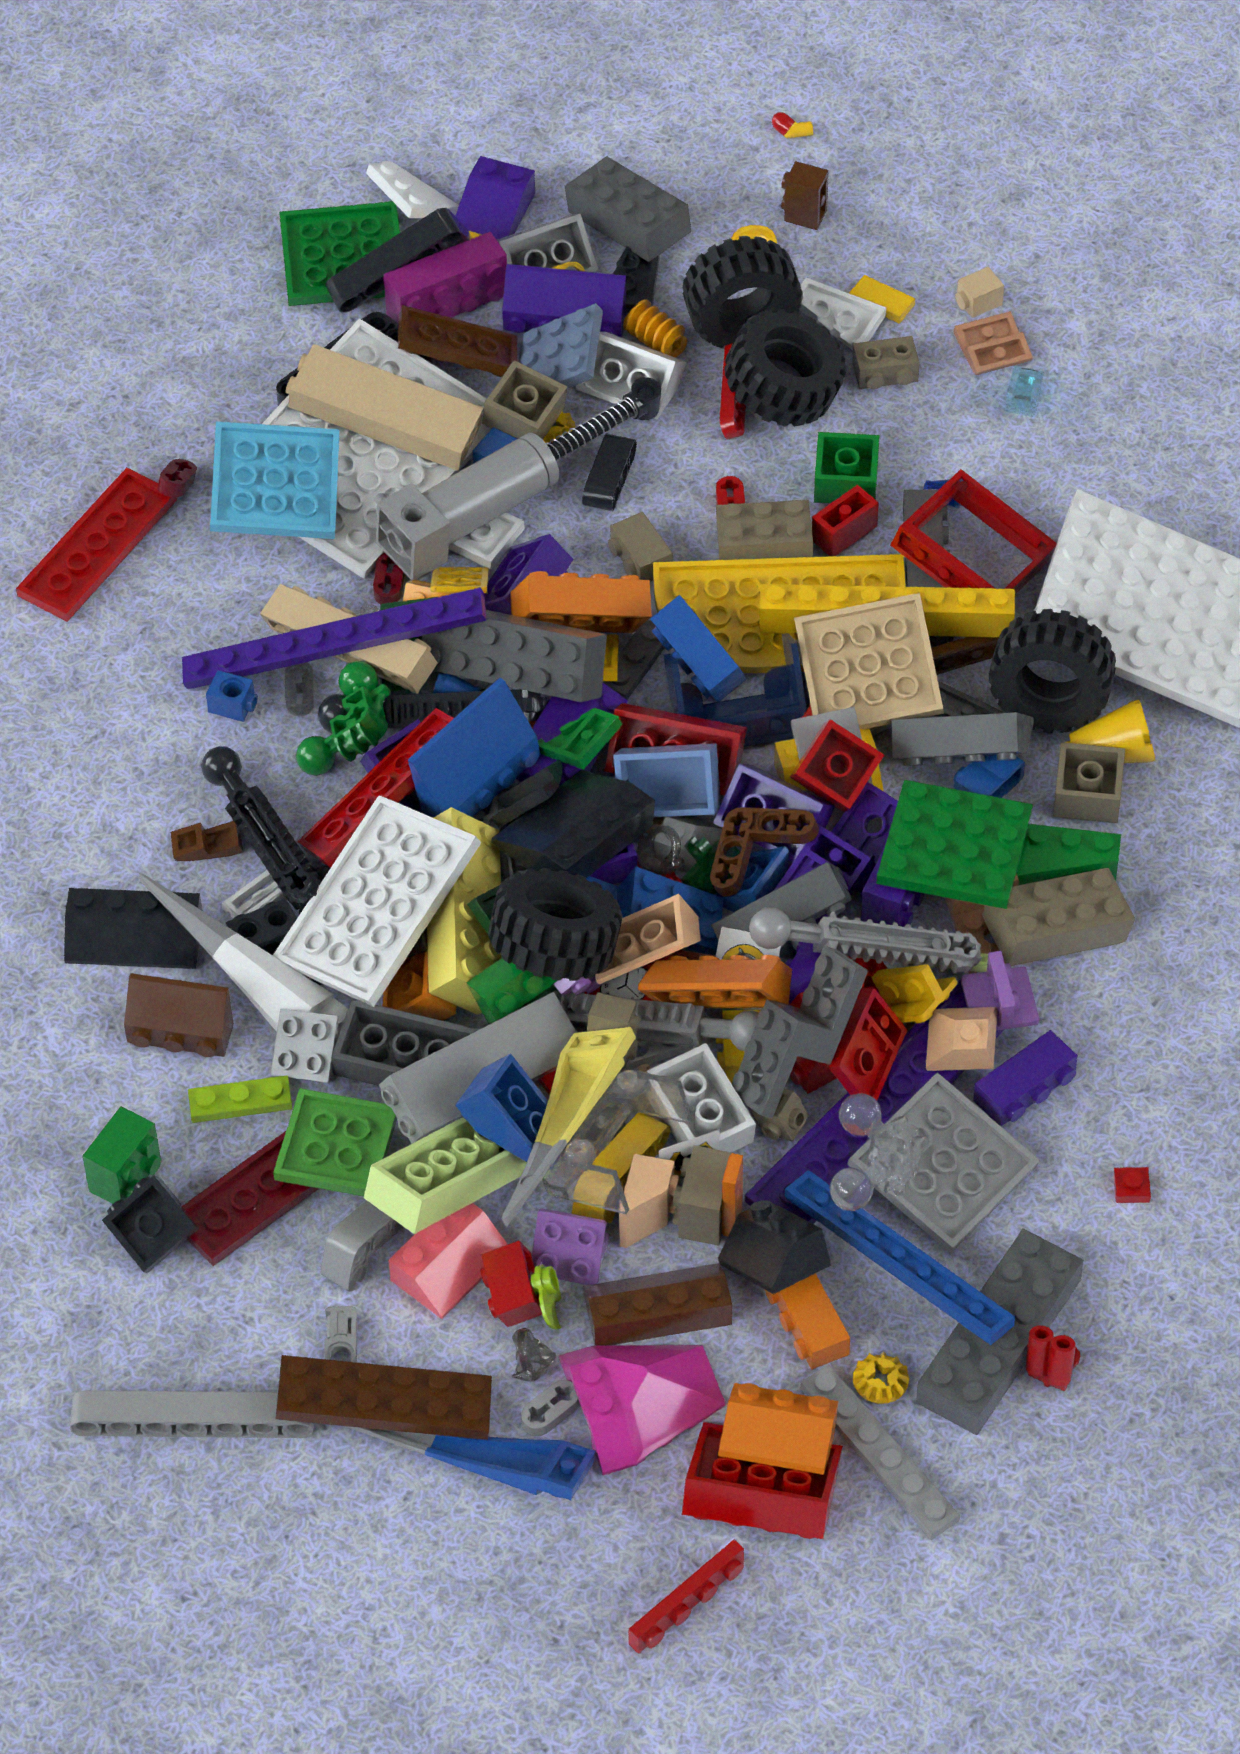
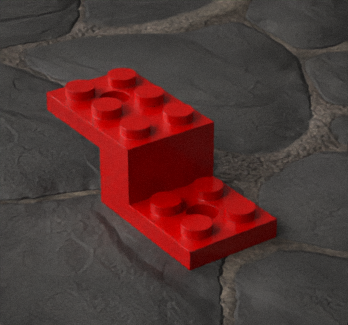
(869, 1039)

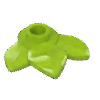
(547, 1286)

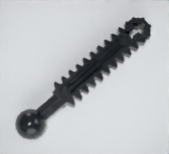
(405, 709)
(262, 828)

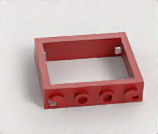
(988, 508)

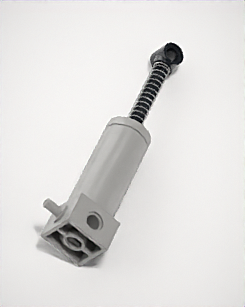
(421, 526)

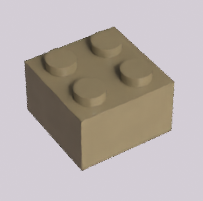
(524, 402)
(1089, 782)
(700, 1196)

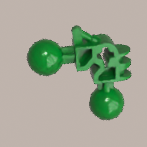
(355, 731)

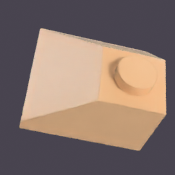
(961, 1039)

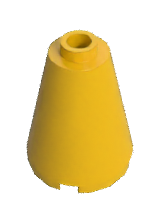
(1120, 729)

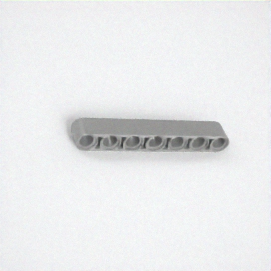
(181, 1415)

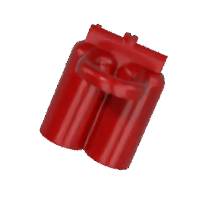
(1051, 1357)

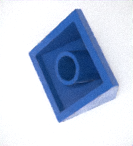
(761, 877)

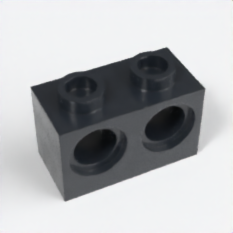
(262, 925)

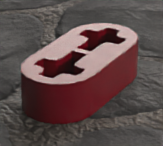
(177, 478)
(382, 578)

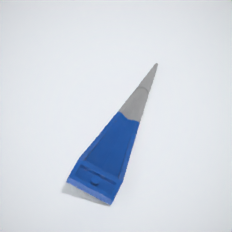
(520, 1463)

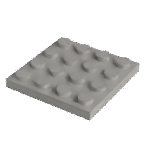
(964, 1169)

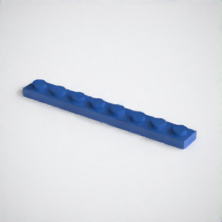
(902, 1260)

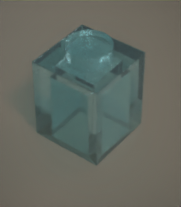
(1024, 391)

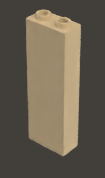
(384, 406)

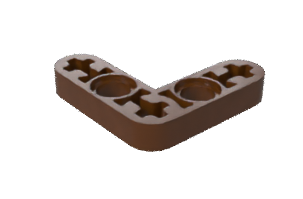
(752, 832)

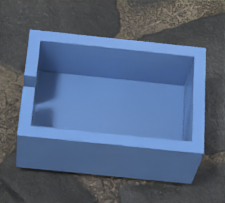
(677, 777)

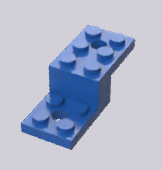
(646, 888)

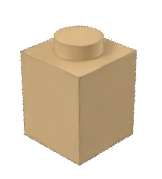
(979, 292)

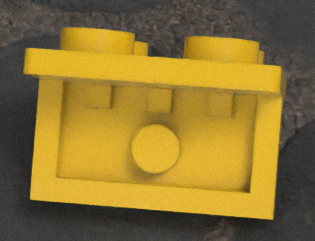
(913, 991)

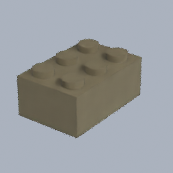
(764, 530)

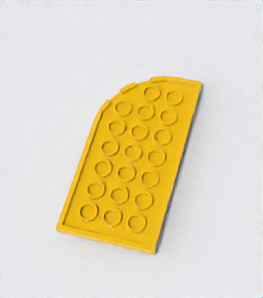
(728, 595)

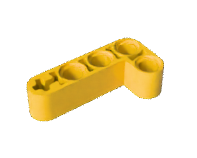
(640, 1136)

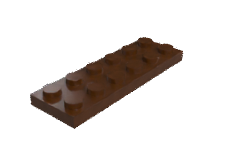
(384, 1397)

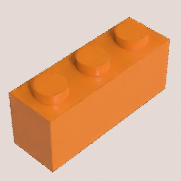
(813, 1322)

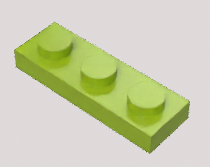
(239, 1099)

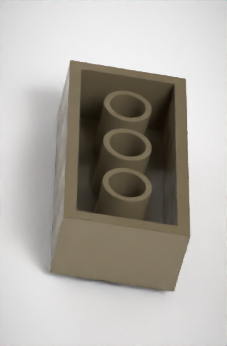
(1060, 917)

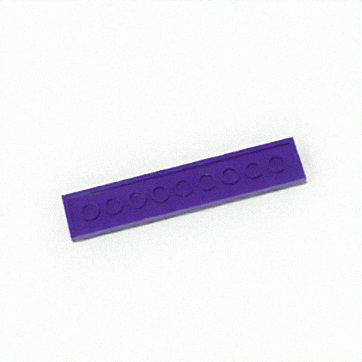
(828, 1145)

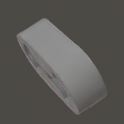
(553, 1412)

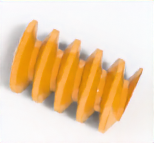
(655, 329)

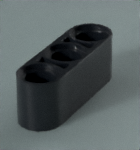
(609, 472)

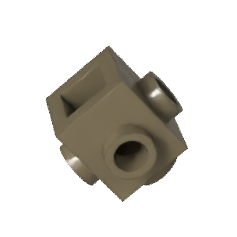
(787, 1119)

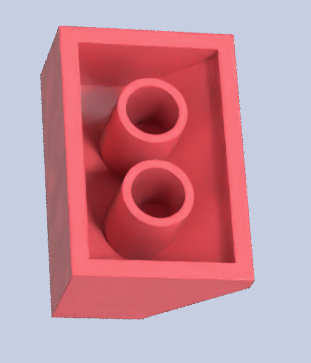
(445, 1259)

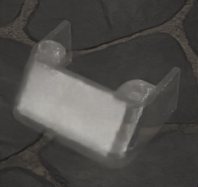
(573, 1174)

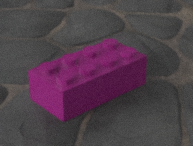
(449, 280)

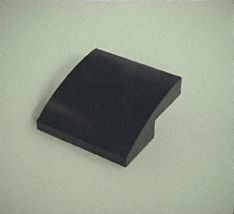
(529, 793)

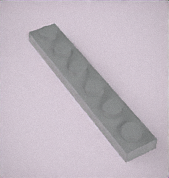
(883, 1454)

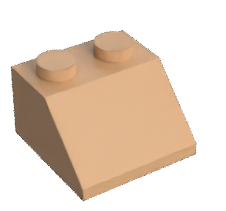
(649, 1198)

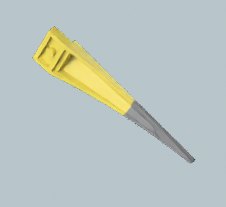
(581, 1077)

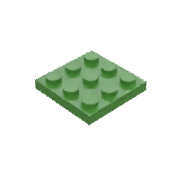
(334, 1141)

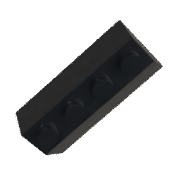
(126, 930)

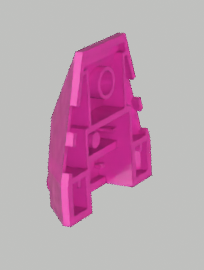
(640, 1397)

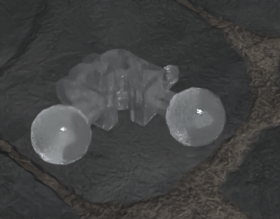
(892, 1153)

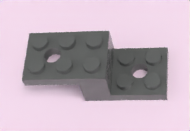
(793, 1031)

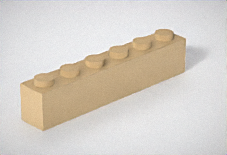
(400, 662)

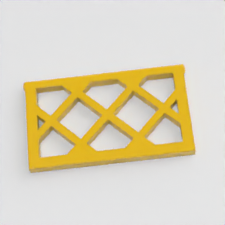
(459, 579)

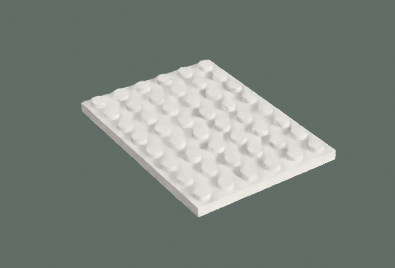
(370, 465)
(1157, 600)

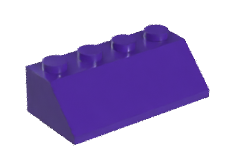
(545, 294)
(560, 712)

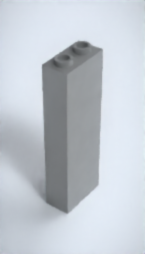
(429, 1089)

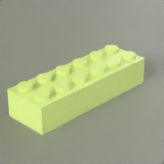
(439, 1175)

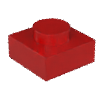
(1132, 1185)

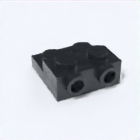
(149, 1222)

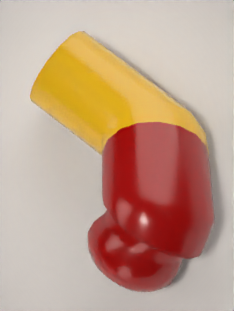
(790, 128)

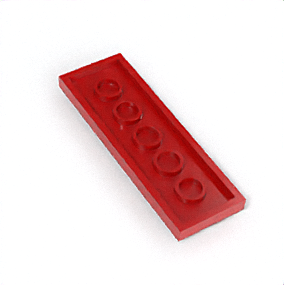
(95, 545)
(389, 779)

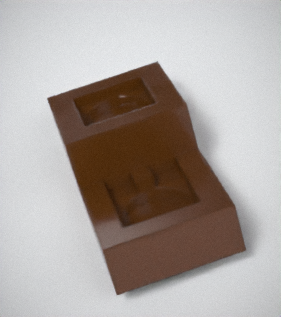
(198, 843)

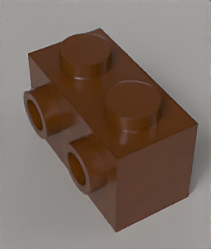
(805, 195)

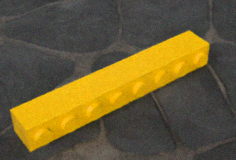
(946, 610)

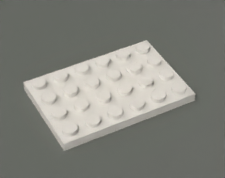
(377, 900)

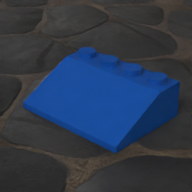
(475, 755)

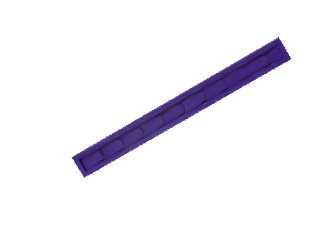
(336, 637)

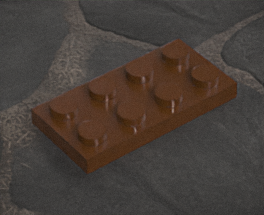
(456, 341)

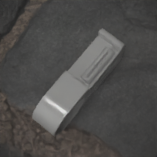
(341, 1331)

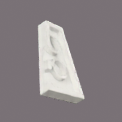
(407, 191)
(842, 313)

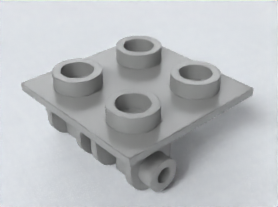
(305, 1045)

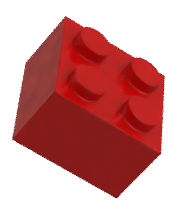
(836, 765)

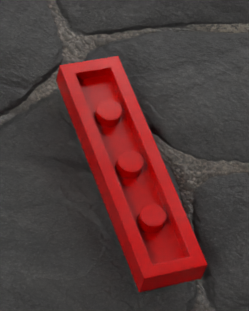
(678, 1604)

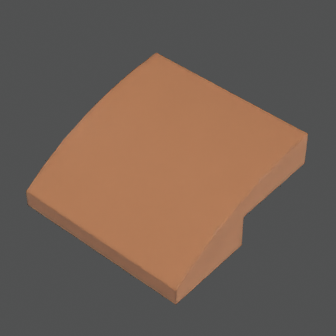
(992, 343)

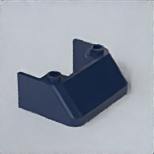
(764, 715)

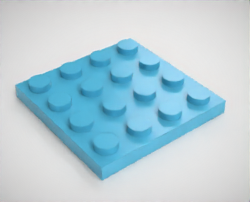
(275, 480)

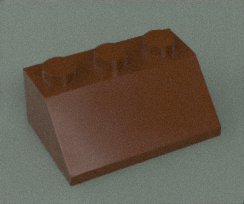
(178, 1015)

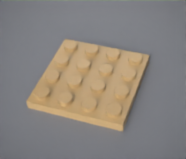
(871, 660)

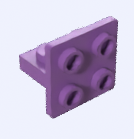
(1002, 988)
(570, 1245)

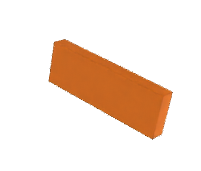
(732, 1192)

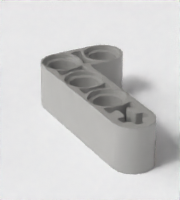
(353, 1243)

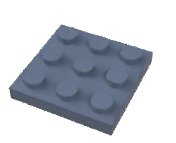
(565, 346)

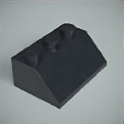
(774, 1247)

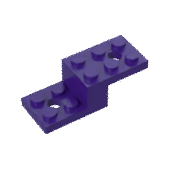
(849, 843)

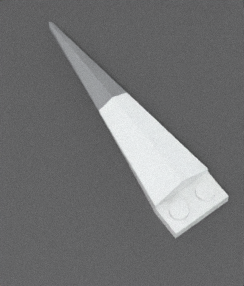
(257, 973)

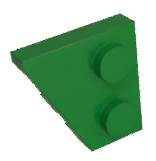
(582, 738)

